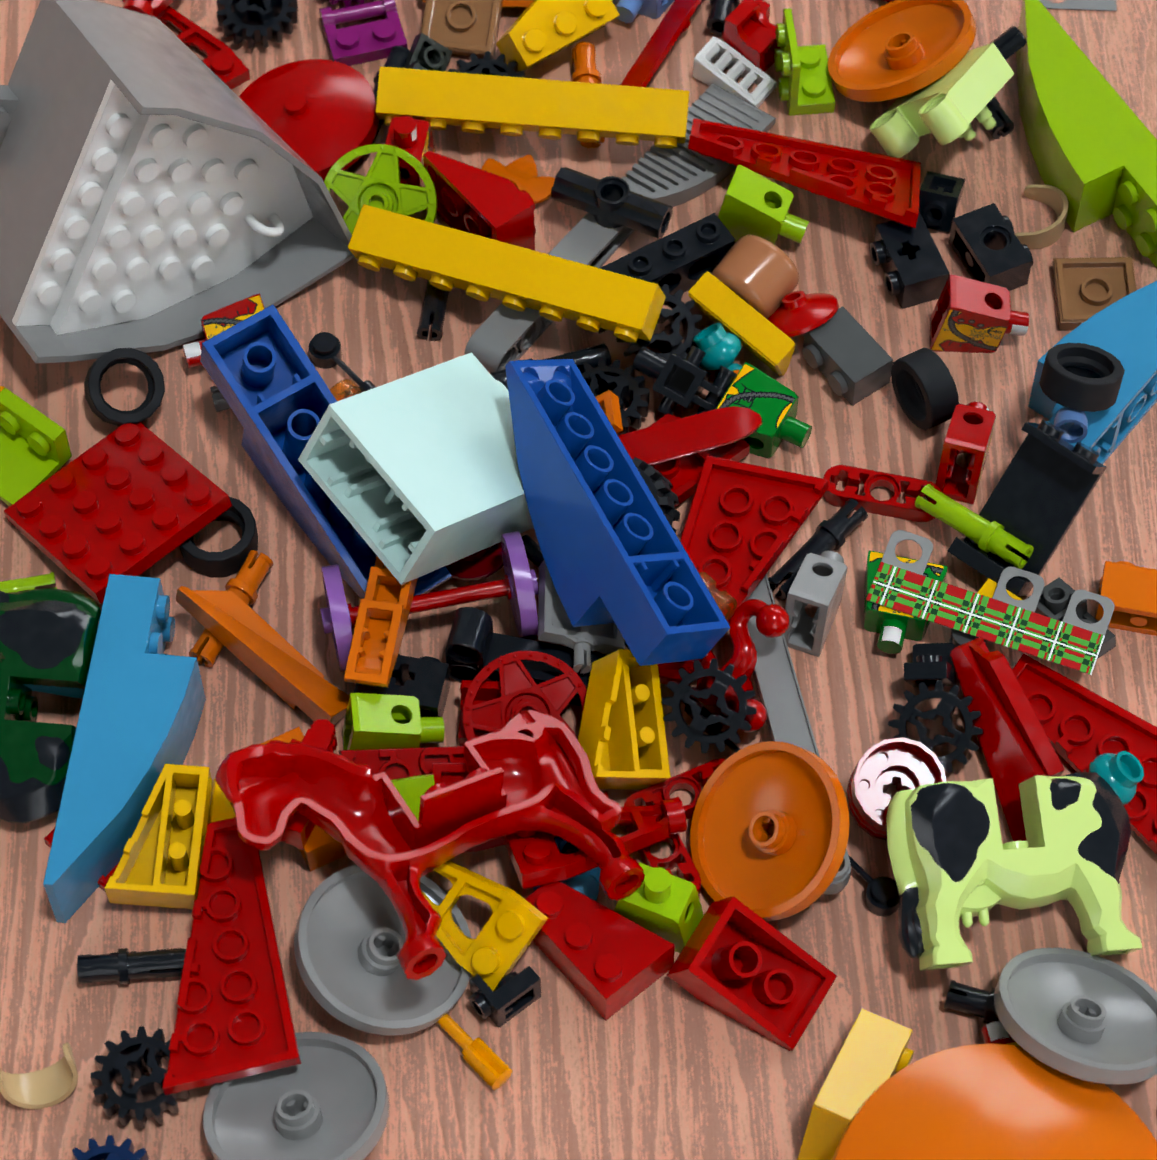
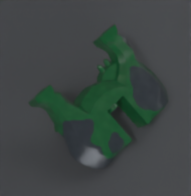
(45, 642)

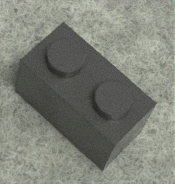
(847, 357)

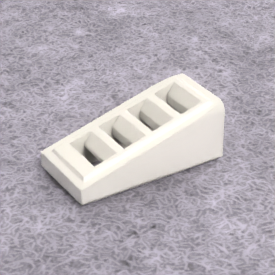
(718, 56)

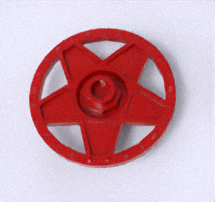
(520, 692)

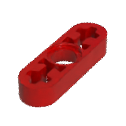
(871, 479)

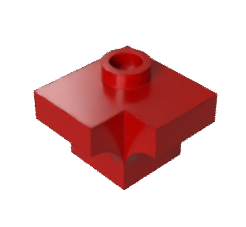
(751, 32)

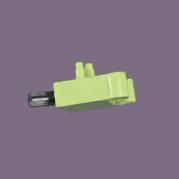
(951, 101)

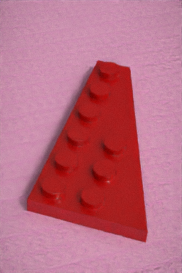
(851, 176)
(741, 526)
(1088, 725)
(232, 983)

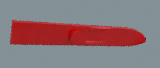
(661, 42)
(691, 434)

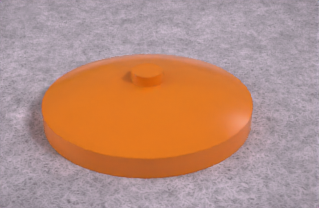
(901, 48)
(770, 829)

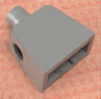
(821, 585)

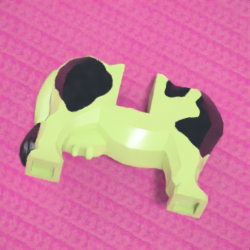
(954, 864)

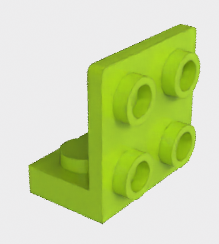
(804, 70)
(29, 447)

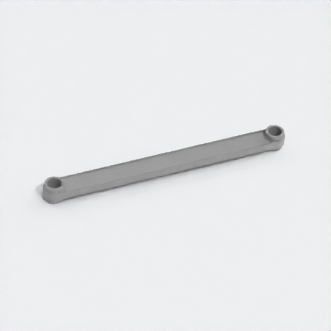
(784, 702)

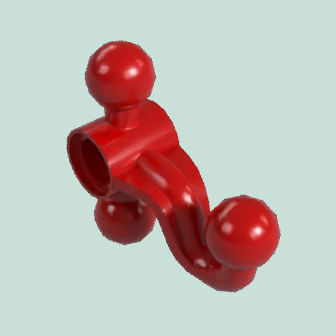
(771, 622)

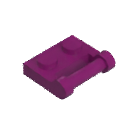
(363, 41)

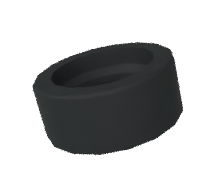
(141, 361)
(1081, 377)
(924, 388)
(230, 560)

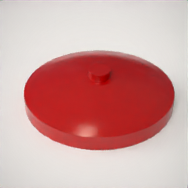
(316, 109)

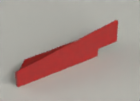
(1012, 735)

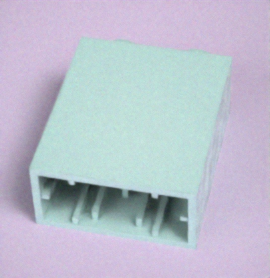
(423, 466)

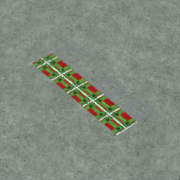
(993, 619)

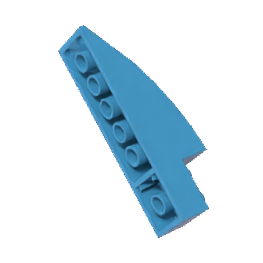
(1129, 334)
(132, 721)

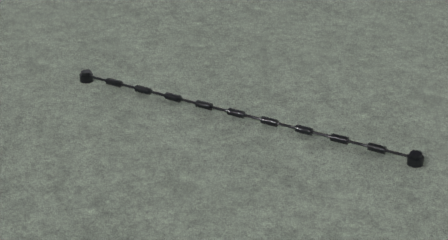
(881, 893)

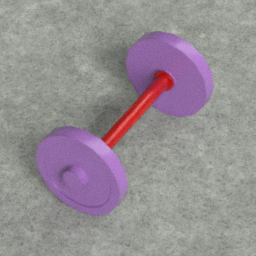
(518, 585)

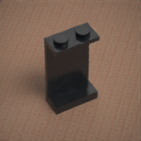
(1035, 502)

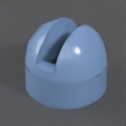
(1076, 426)

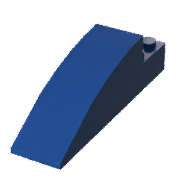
(279, 406)
(600, 522)

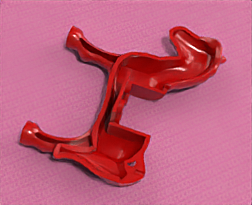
(510, 788)

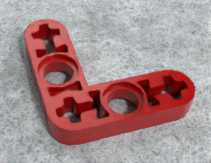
(662, 791)

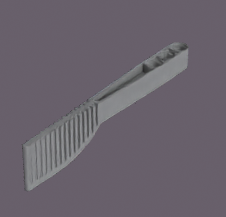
(662, 175)

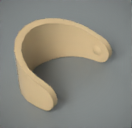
(1059, 203)
(42, 1087)

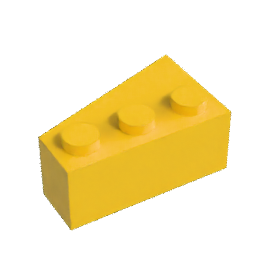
(551, 27)
(624, 724)
(167, 846)
(867, 1059)

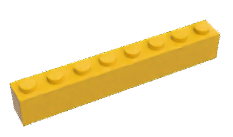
(534, 106)
(507, 273)

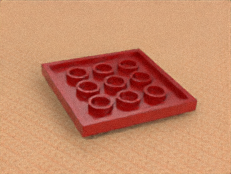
(117, 508)

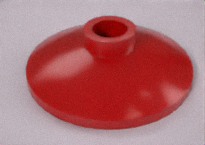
(804, 312)

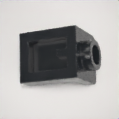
(939, 200)
(931, 664)
(511, 995)

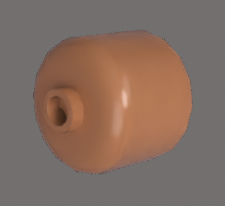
(758, 273)

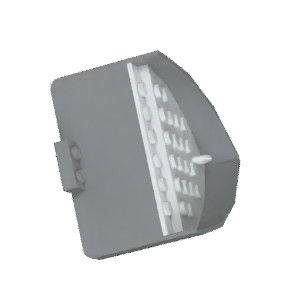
(142, 191)

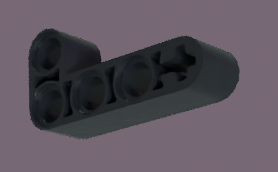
(475, 645)

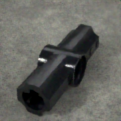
(611, 202)

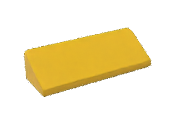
(741, 319)

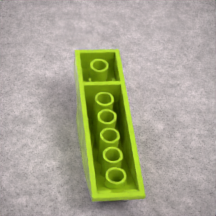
(1085, 133)

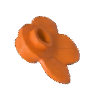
(524, 176)

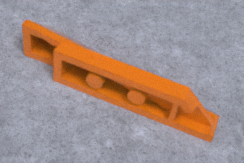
(265, 652)

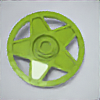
(382, 184)

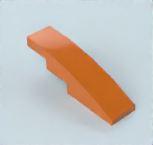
(379, 628)

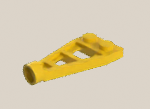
(504, 935)

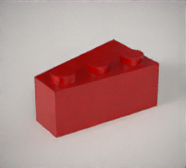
(598, 948)

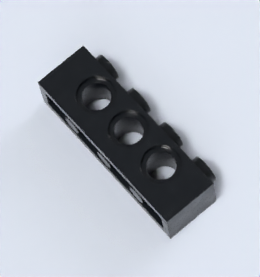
(678, 257)

